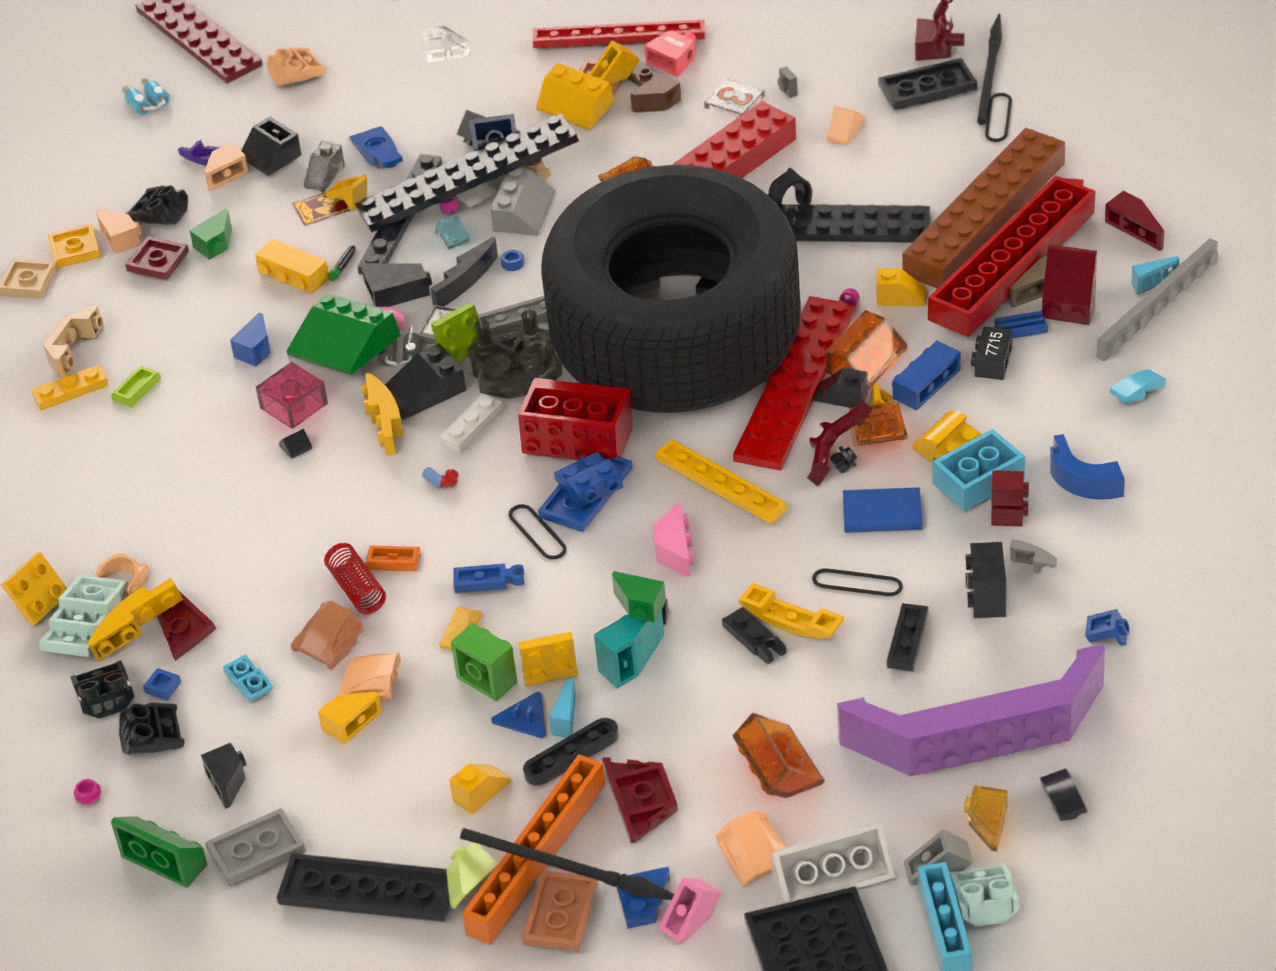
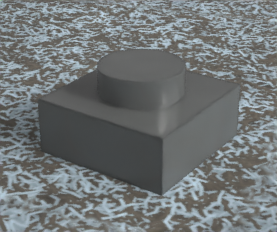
(787, 82)

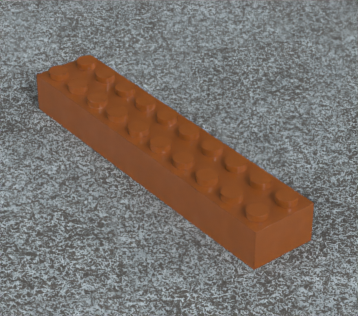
(984, 207)

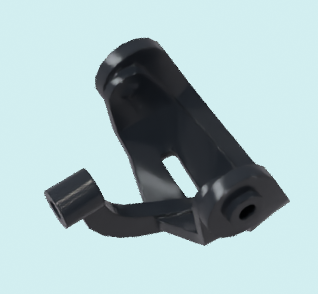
(790, 178)

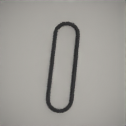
(989, 116)
(544, 525)
(856, 589)

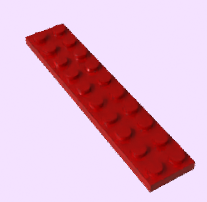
(793, 385)

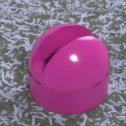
(449, 205)
(852, 296)

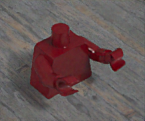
(936, 36)

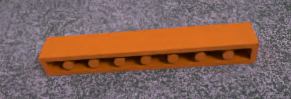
(544, 832)

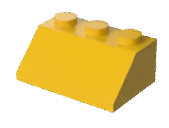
(575, 96)

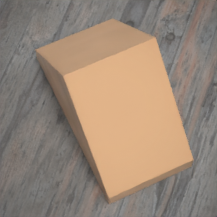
(844, 125)

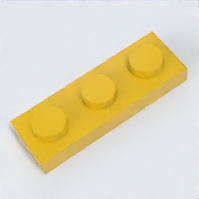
(69, 387)

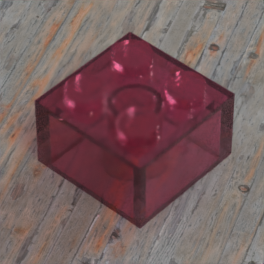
(292, 395)

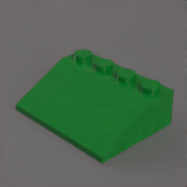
(343, 334)

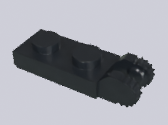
(753, 635)

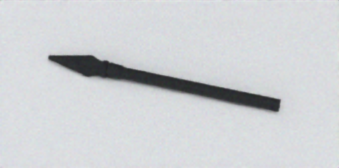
(993, 47)
(634, 885)

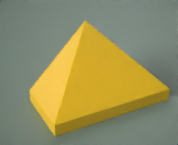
(460, 620)

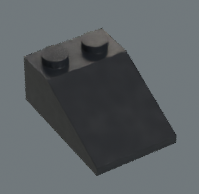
(426, 381)

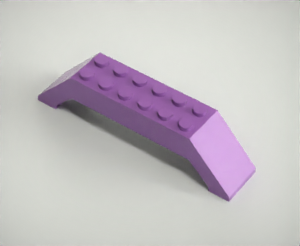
(977, 726)

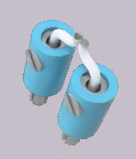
(140, 103)

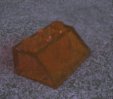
(867, 346)
(776, 757)

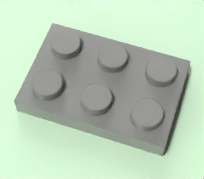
(255, 846)

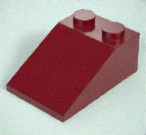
(1069, 284)

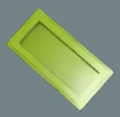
(135, 386)

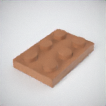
(560, 911)

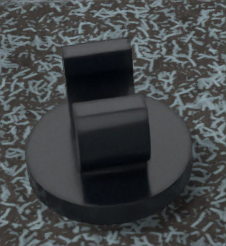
(846, 458)

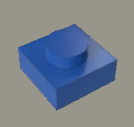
(162, 684)

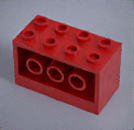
(575, 420)

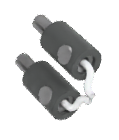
(411, 347)

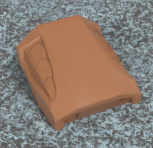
(329, 634)

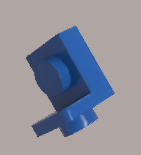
(1107, 625)

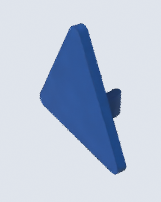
(524, 716)

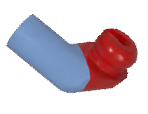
(438, 480)

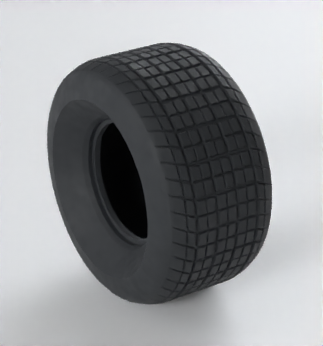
(664, 225)

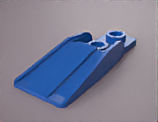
(377, 146)

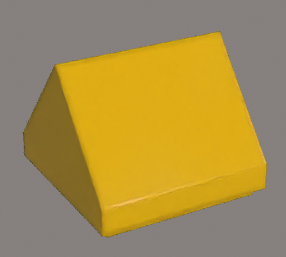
(879, 396)

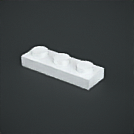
(471, 422)

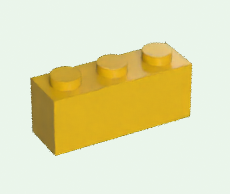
(292, 266)

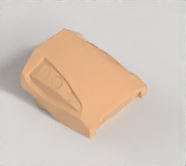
(293, 66)
(371, 674)
(749, 845)

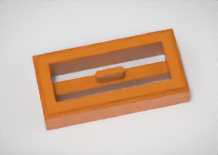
(393, 558)

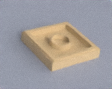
(27, 278)

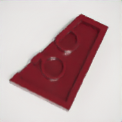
(184, 626)

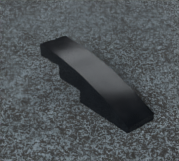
(466, 273)

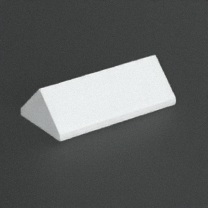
(832, 863)

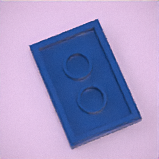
(882, 510)

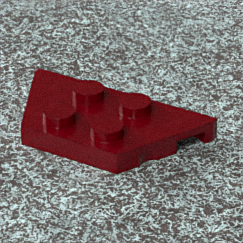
(640, 794)

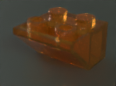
(881, 426)

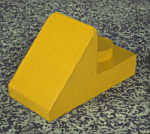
(349, 189)

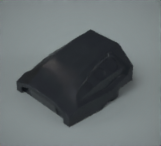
(160, 206)
(103, 690)
(149, 728)

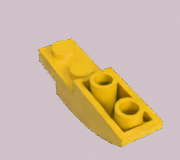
(383, 412)
(124, 621)

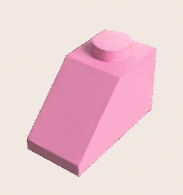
(689, 908)

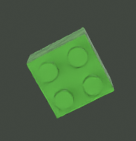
(484, 661)

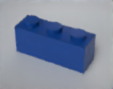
(926, 375)

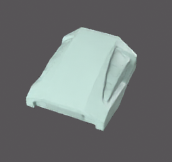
(985, 894)

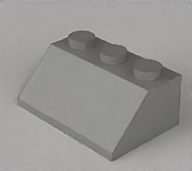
(521, 203)

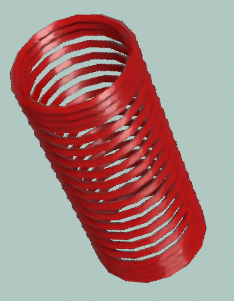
(362, 588)

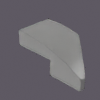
(1030, 554)

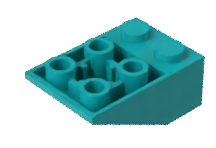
(626, 648)

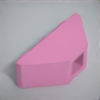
(672, 541)

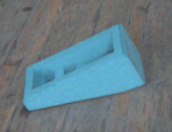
(1148, 275)
(562, 714)

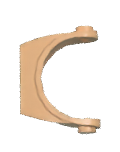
(123, 562)

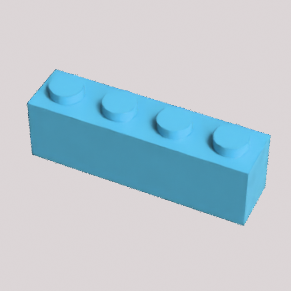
(944, 918)

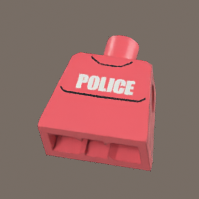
(671, 52)

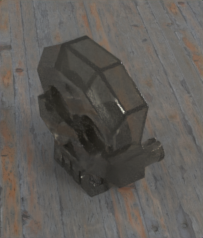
(512, 357)

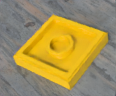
(74, 246)

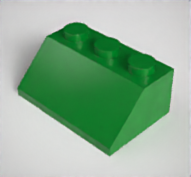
(159, 849)

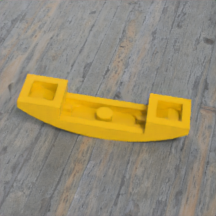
(788, 617)

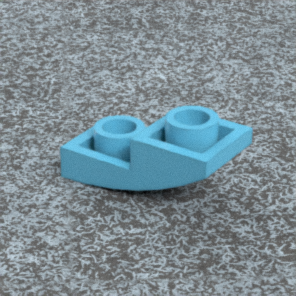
(1136, 385)
(246, 678)

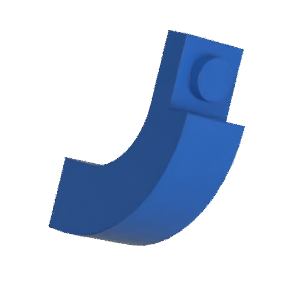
(1082, 478)

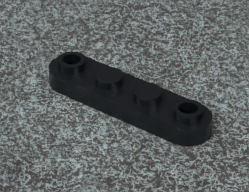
(561, 755)

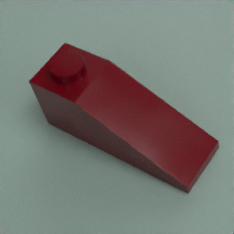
(1135, 219)

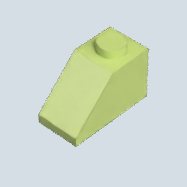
(468, 871)

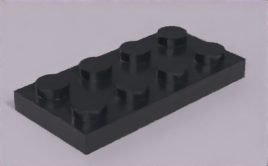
(927, 83)

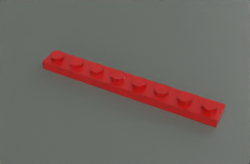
(619, 33)

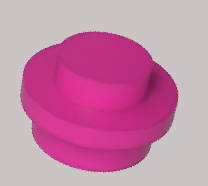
(87, 791)

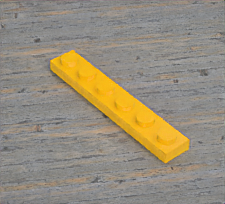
(721, 481)

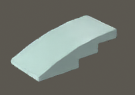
(80, 613)

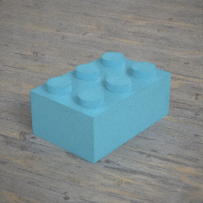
(967, 470)

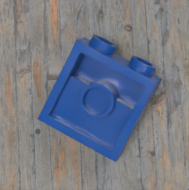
(589, 479)

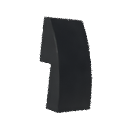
(1063, 795)

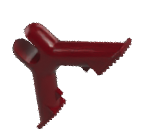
(828, 437)

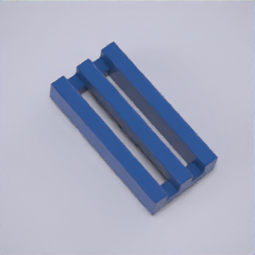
(1023, 324)

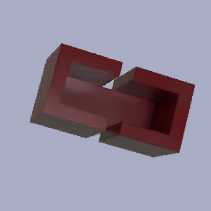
(1008, 497)

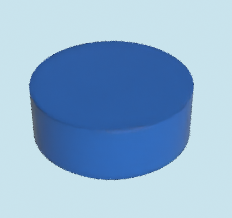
(512, 260)

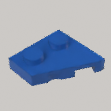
(642, 910)

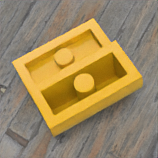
(945, 435)

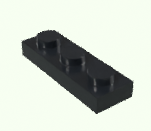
(907, 637)

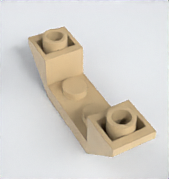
(78, 325)

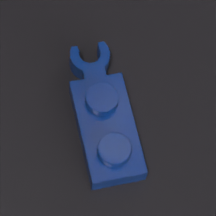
(486, 577)

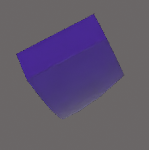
(197, 153)

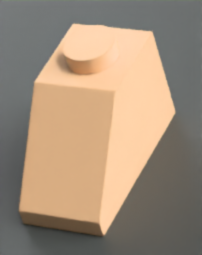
(224, 166)
(119, 230)

